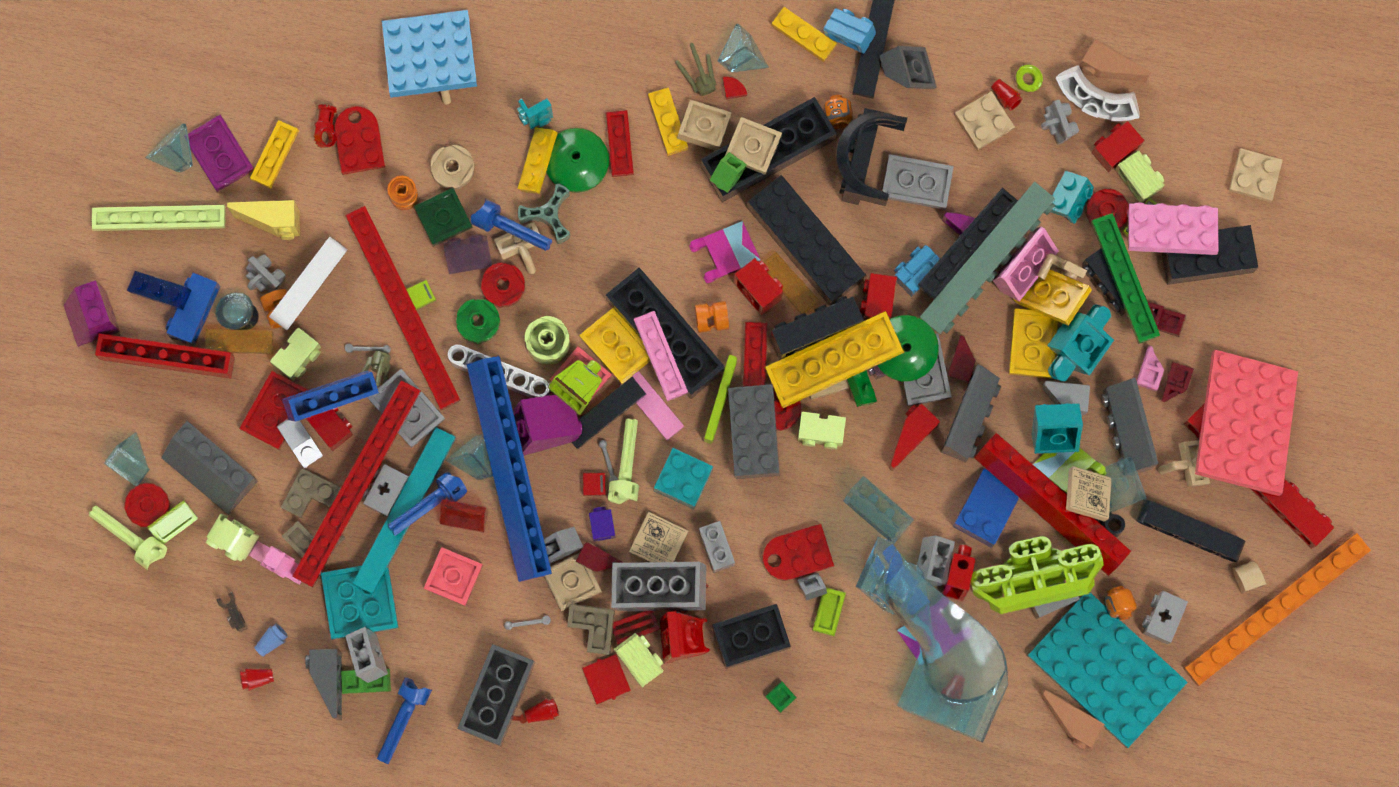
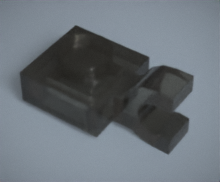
(235, 619)

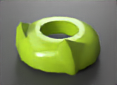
(1034, 72)

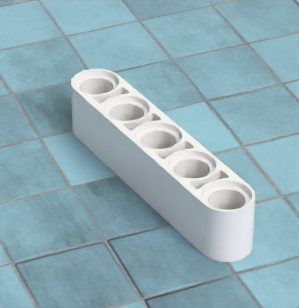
(308, 283)
(510, 372)

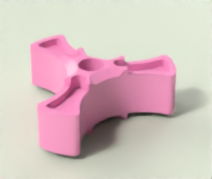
(275, 561)

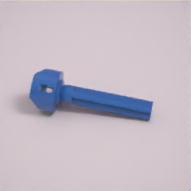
(489, 216)
(448, 489)
(412, 696)

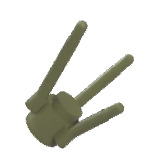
(705, 84)
(380, 365)

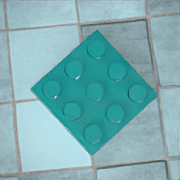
(354, 608)

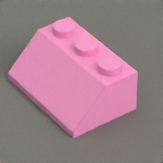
(1023, 267)

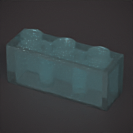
(878, 510)

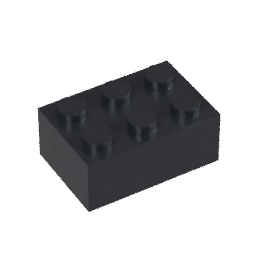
(751, 636)

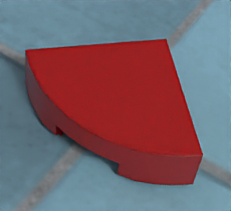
(733, 88)

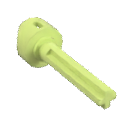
(624, 488)
(146, 551)

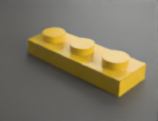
(803, 34)
(667, 121)
(274, 154)
(537, 160)

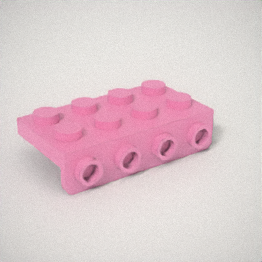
(1172, 228)

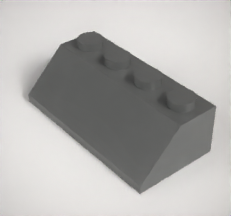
(971, 413)
(1129, 424)
(208, 468)

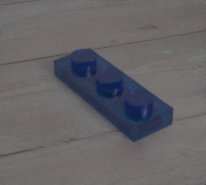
(159, 290)

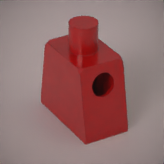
(959, 574)

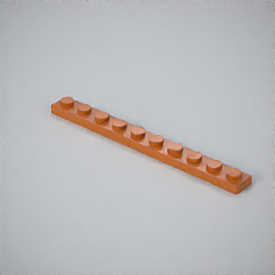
(1277, 609)

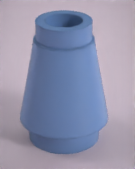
(271, 639)

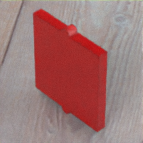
(606, 679)

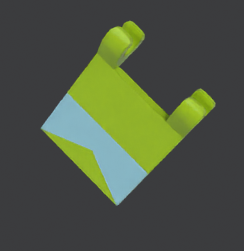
(1057, 466)

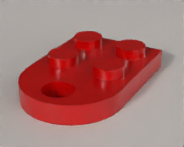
(358, 142)
(799, 552)

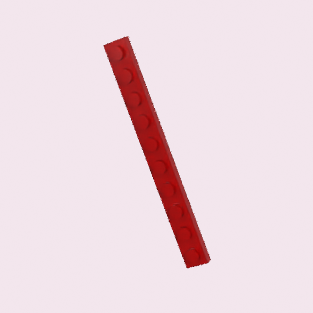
(403, 308)
(356, 484)

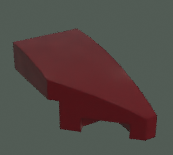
(1167, 320)
(963, 361)
(1177, 381)
(595, 558)

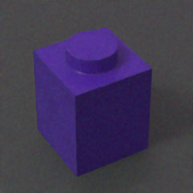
(602, 524)

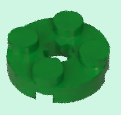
(465, 321)

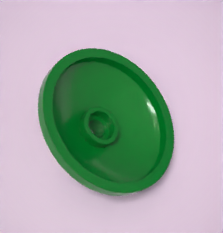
(584, 172)
(923, 352)

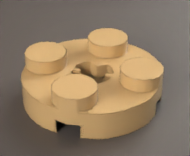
(452, 179)

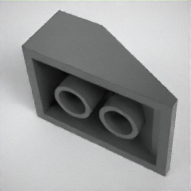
(325, 670)

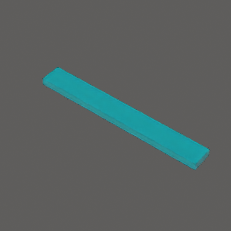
(412, 493)

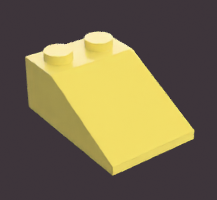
(274, 217)

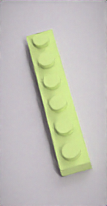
(158, 217)

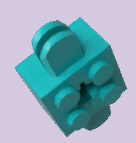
(1087, 350)

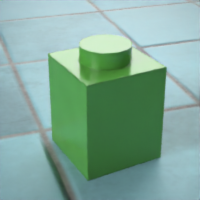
(728, 172)

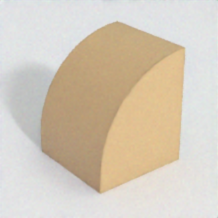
(1248, 576)

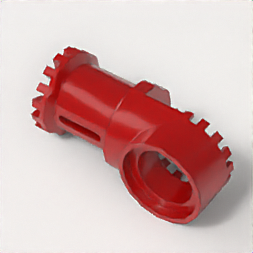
(324, 124)

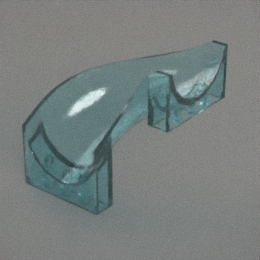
(960, 662)

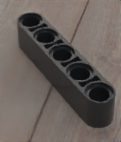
(1190, 531)

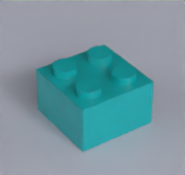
(1057, 428)
(683, 478)

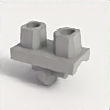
(1057, 121)
(261, 277)

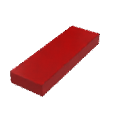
(619, 143)
(755, 354)

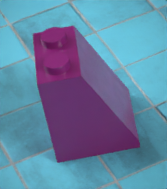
(90, 313)
(545, 423)

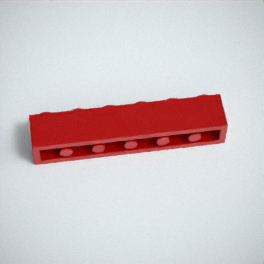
(164, 356)

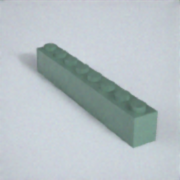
(987, 258)

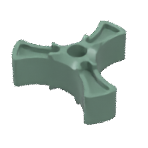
(548, 213)

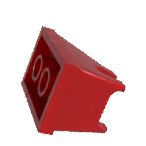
(681, 636)

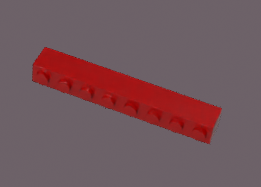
(1049, 501)
(1290, 506)

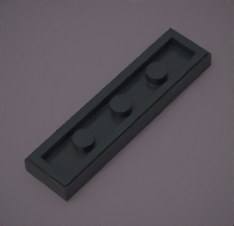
(609, 410)

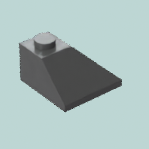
(908, 67)

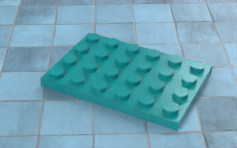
(1107, 669)

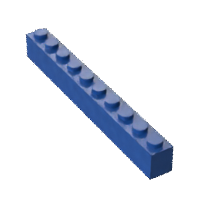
(509, 468)

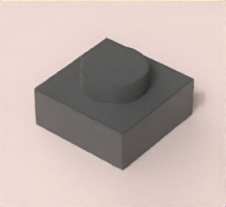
(812, 586)

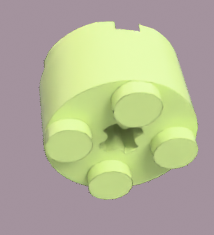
(541, 329)
(232, 537)

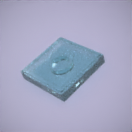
(1125, 484)

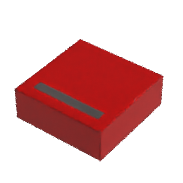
(594, 484)

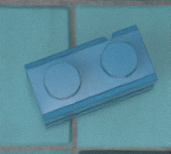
(850, 30)
(915, 269)

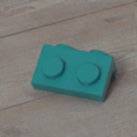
(536, 115)
(1072, 196)

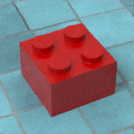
(758, 286)

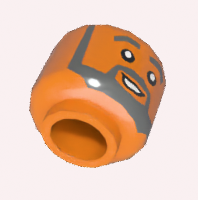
(838, 111)
(1120, 603)

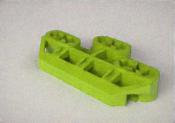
(1043, 570)

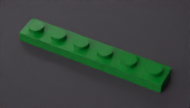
(1125, 278)

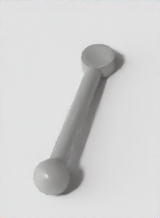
(349, 348)
(603, 444)
(545, 620)

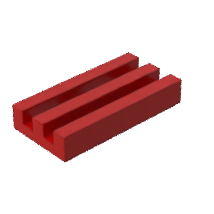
(629, 619)

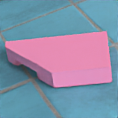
(1150, 371)

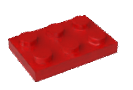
(269, 410)

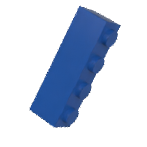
(330, 396)

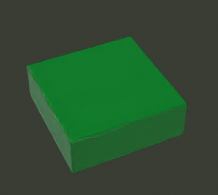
(780, 697)

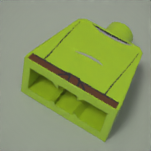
(577, 384)

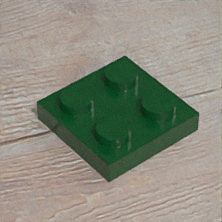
(443, 217)

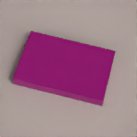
(219, 153)

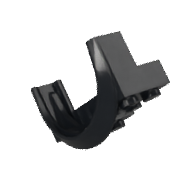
(854, 172)

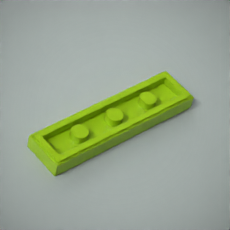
(720, 399)

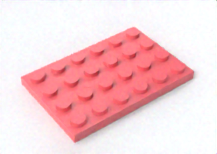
(1246, 422)

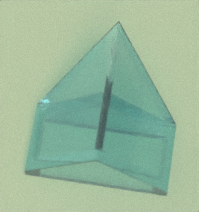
(741, 52)
(173, 150)
(473, 459)
(129, 460)

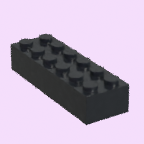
(803, 132)
(805, 240)
(694, 359)

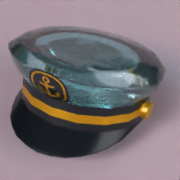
(236, 312)

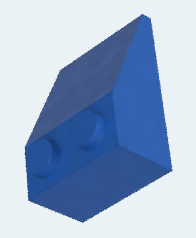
(986, 509)

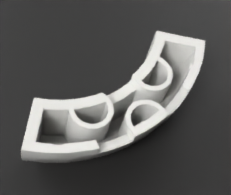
(1097, 101)

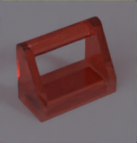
(463, 516)

